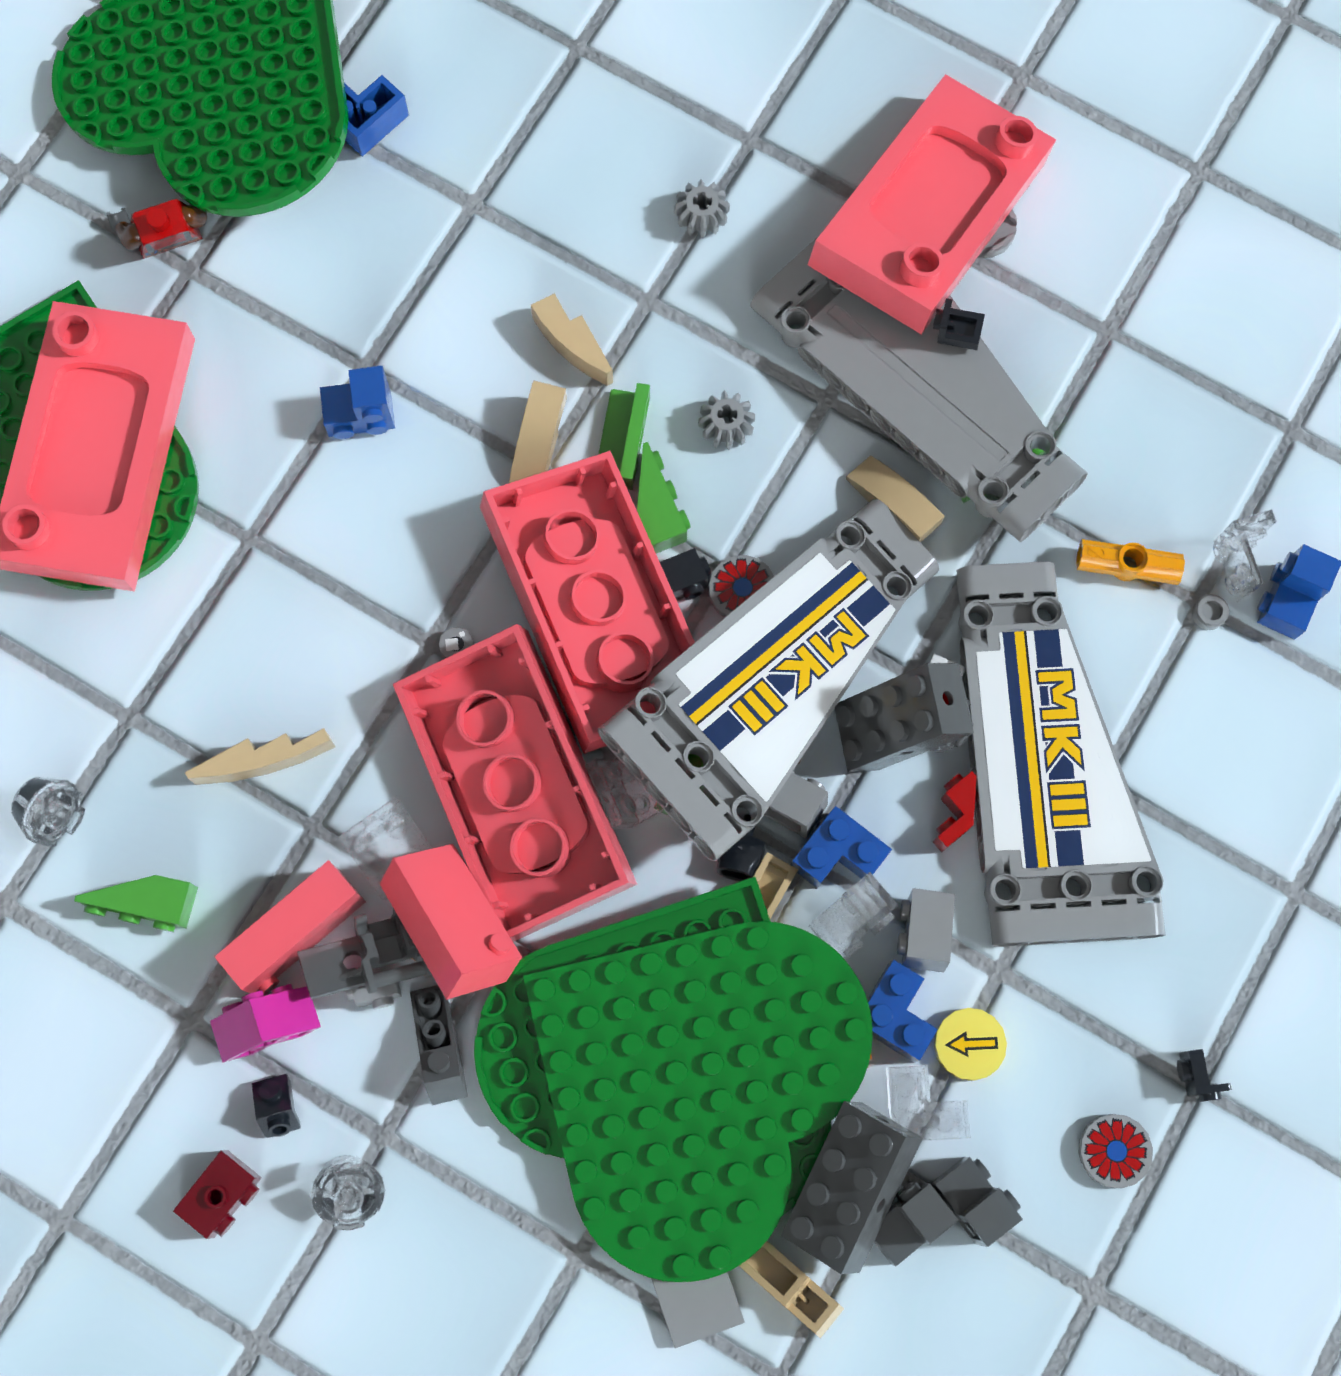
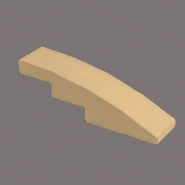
(247, 761)

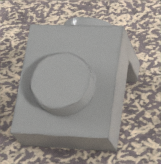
(379, 999)

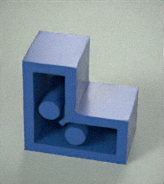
(373, 114)
(358, 406)
(1296, 590)
(840, 841)
(890, 1018)

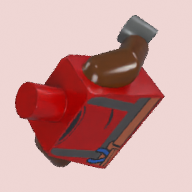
(159, 227)

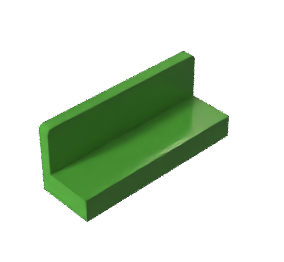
(625, 429)

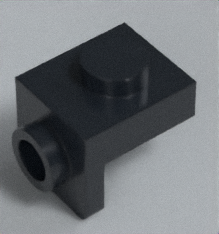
(958, 326)
(1193, 1072)
(275, 1106)

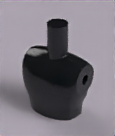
(743, 857)

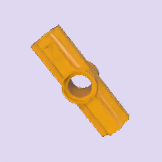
(1151, 564)

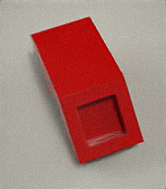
(961, 802)

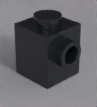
(687, 574)

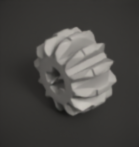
(701, 220)
(715, 425)

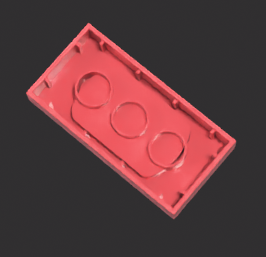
(931, 203)
(93, 445)
(587, 587)
(514, 783)

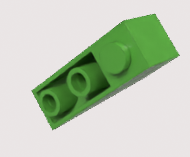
(656, 504)
(149, 898)

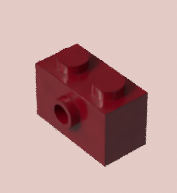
(218, 1195)

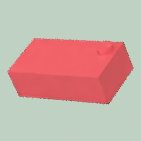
(450, 920)
(288, 927)

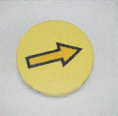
(970, 1044)

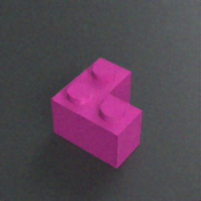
(264, 1021)

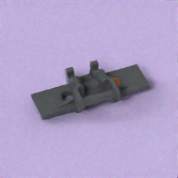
(376, 944)

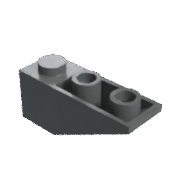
(438, 1046)

